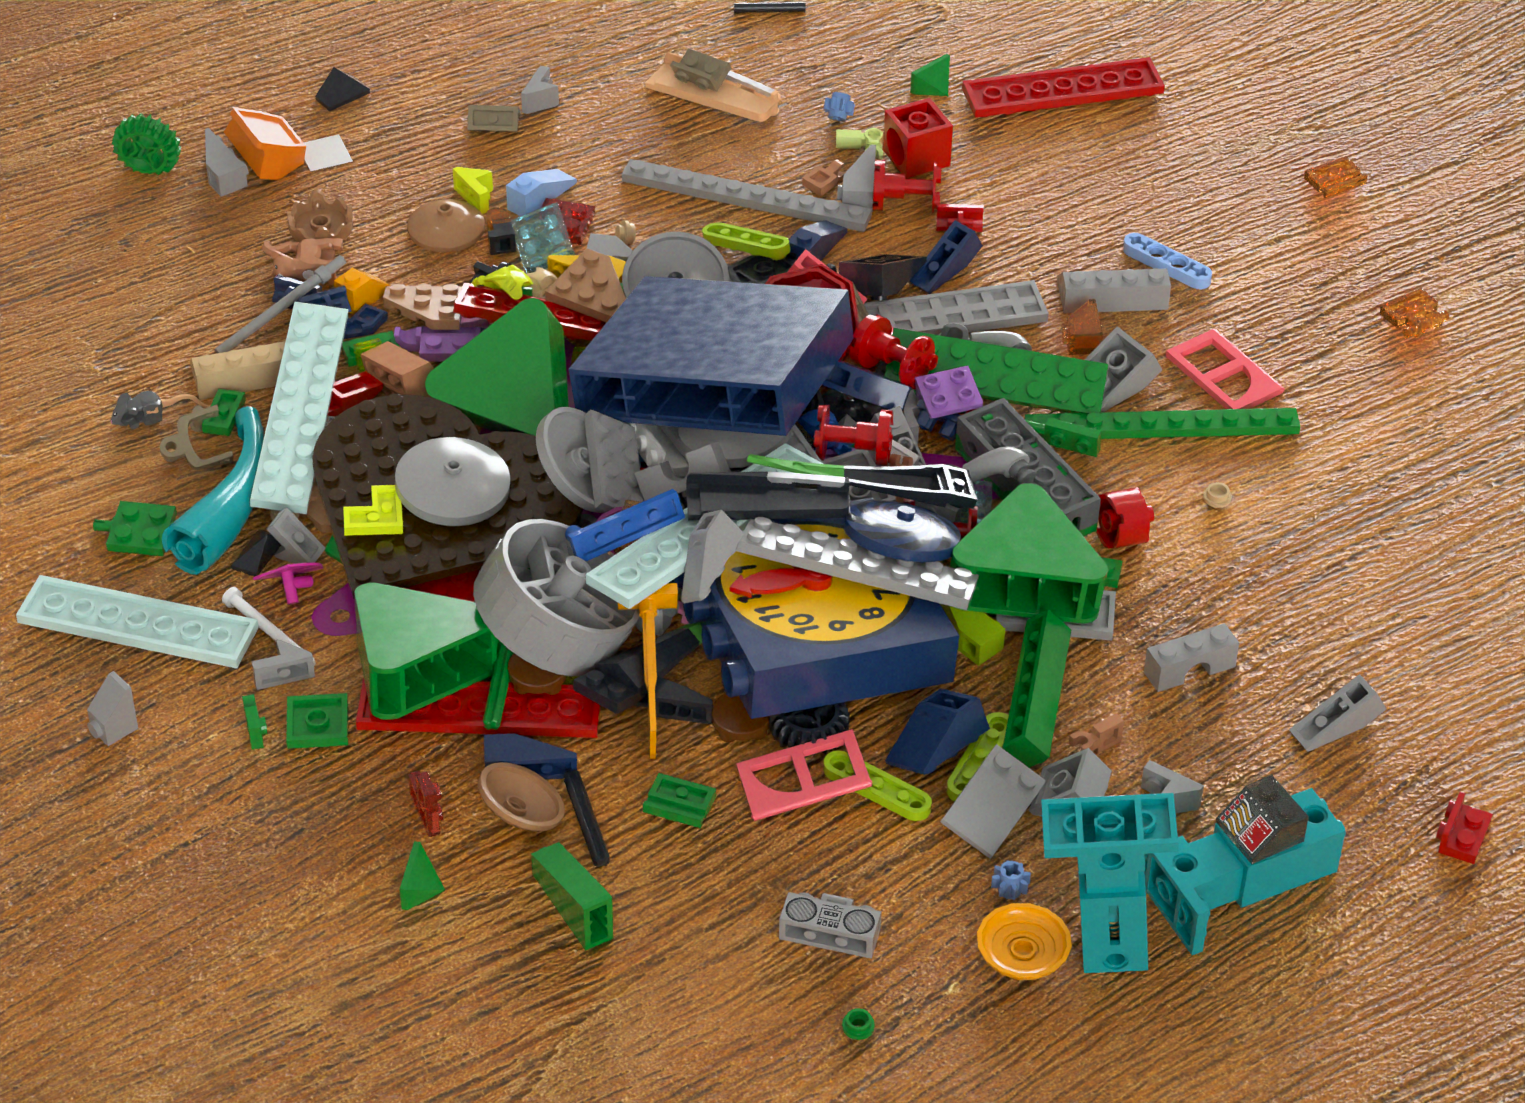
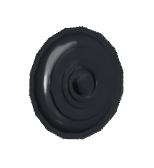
(843, 404)

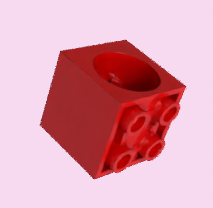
(917, 137)

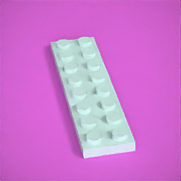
(138, 621)

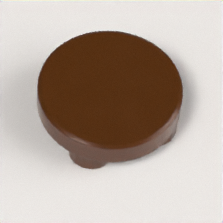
(532, 679)
(734, 722)

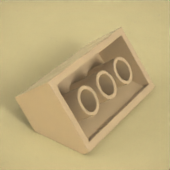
(237, 369)

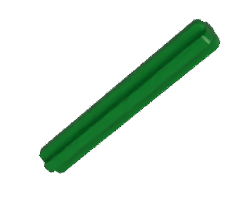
(498, 689)

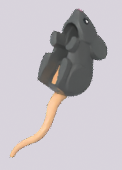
(144, 408)

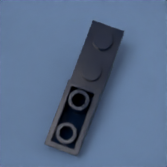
(867, 386)

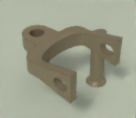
(181, 443)

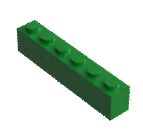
(1037, 689)

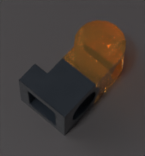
(500, 231)

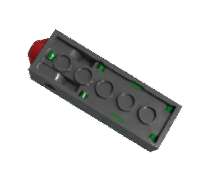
(1003, 426)

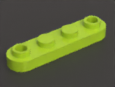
(747, 240)
(976, 753)
(885, 788)

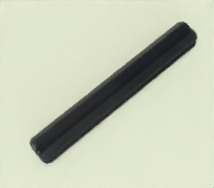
(586, 818)

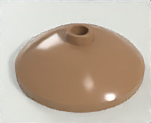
(446, 225)
(520, 797)

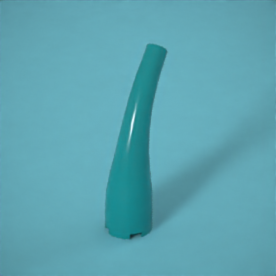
(216, 520)

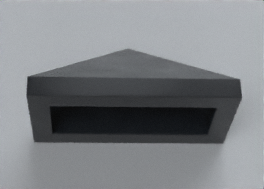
(340, 89)
(256, 553)

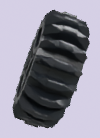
(809, 724)

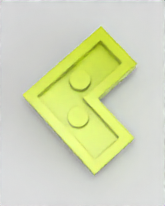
(378, 519)

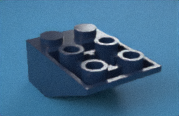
(938, 731)

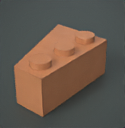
(397, 369)

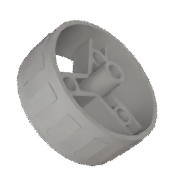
(557, 616)

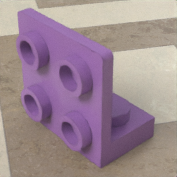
(948, 392)

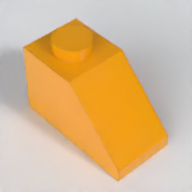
(361, 288)

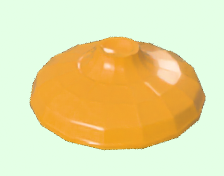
(1024, 941)

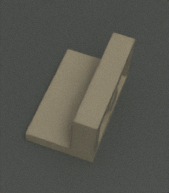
(493, 118)

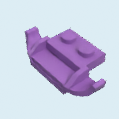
(435, 344)

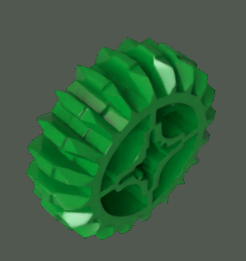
(148, 139)

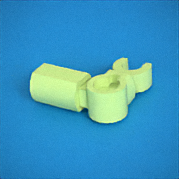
(855, 140)

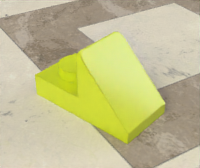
(474, 186)

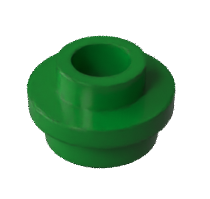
(855, 1018)

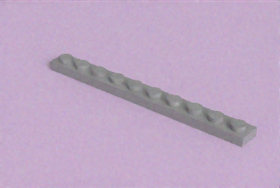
(746, 195)

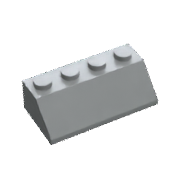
(1115, 289)

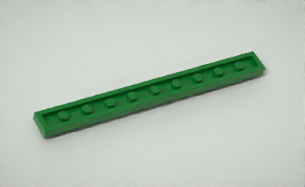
(1183, 422)

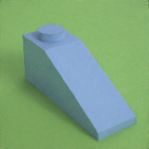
(532, 188)

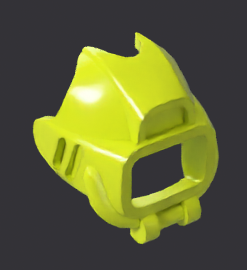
(507, 279)

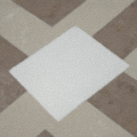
(326, 153)

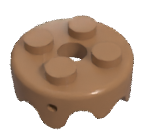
(320, 218)

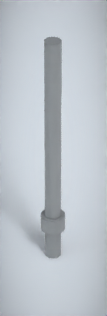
(321, 275)

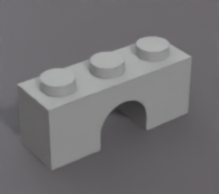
(661, 478)
(1170, 661)

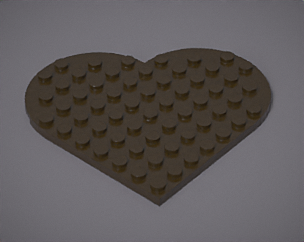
(363, 451)

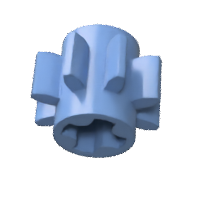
(839, 106)
(1010, 879)

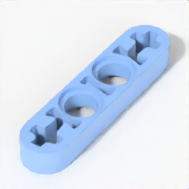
(1192, 274)

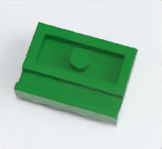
(679, 800)

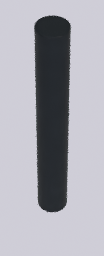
(770, 7)

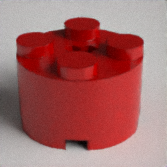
(1124, 518)

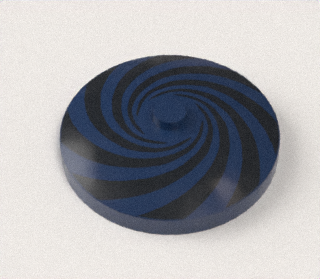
(901, 531)

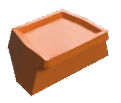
(265, 143)

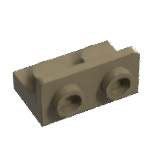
(701, 70)

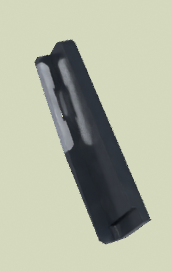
(767, 495)

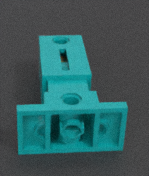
(1110, 846)
(1216, 871)

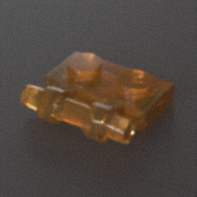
(1409, 308)

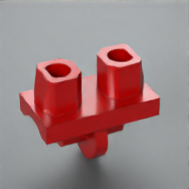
(965, 214)

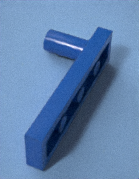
(625, 526)

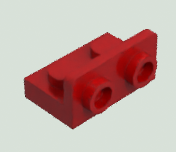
(1464, 830)

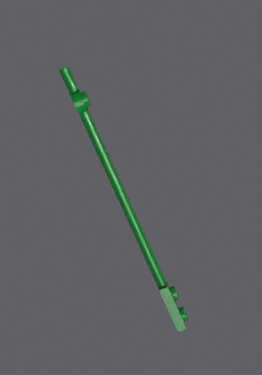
(1068, 435)

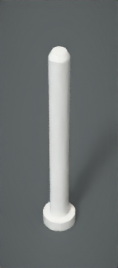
(233, 598)

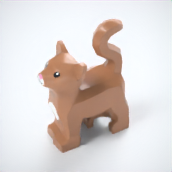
(310, 256)

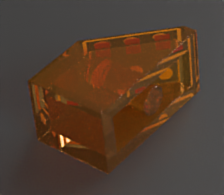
(1083, 329)

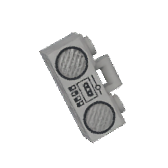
(830, 923)

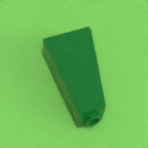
(575, 894)

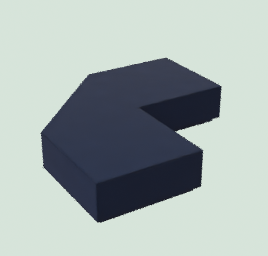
(365, 322)

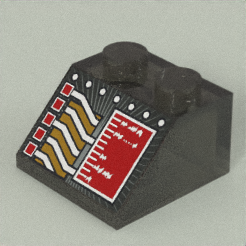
(1263, 820)

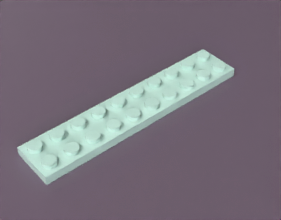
(299, 407)
(663, 553)

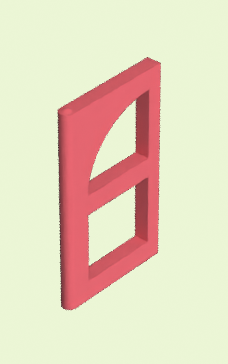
(1261, 387)
(769, 802)

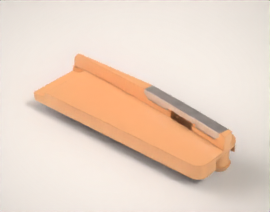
(736, 94)

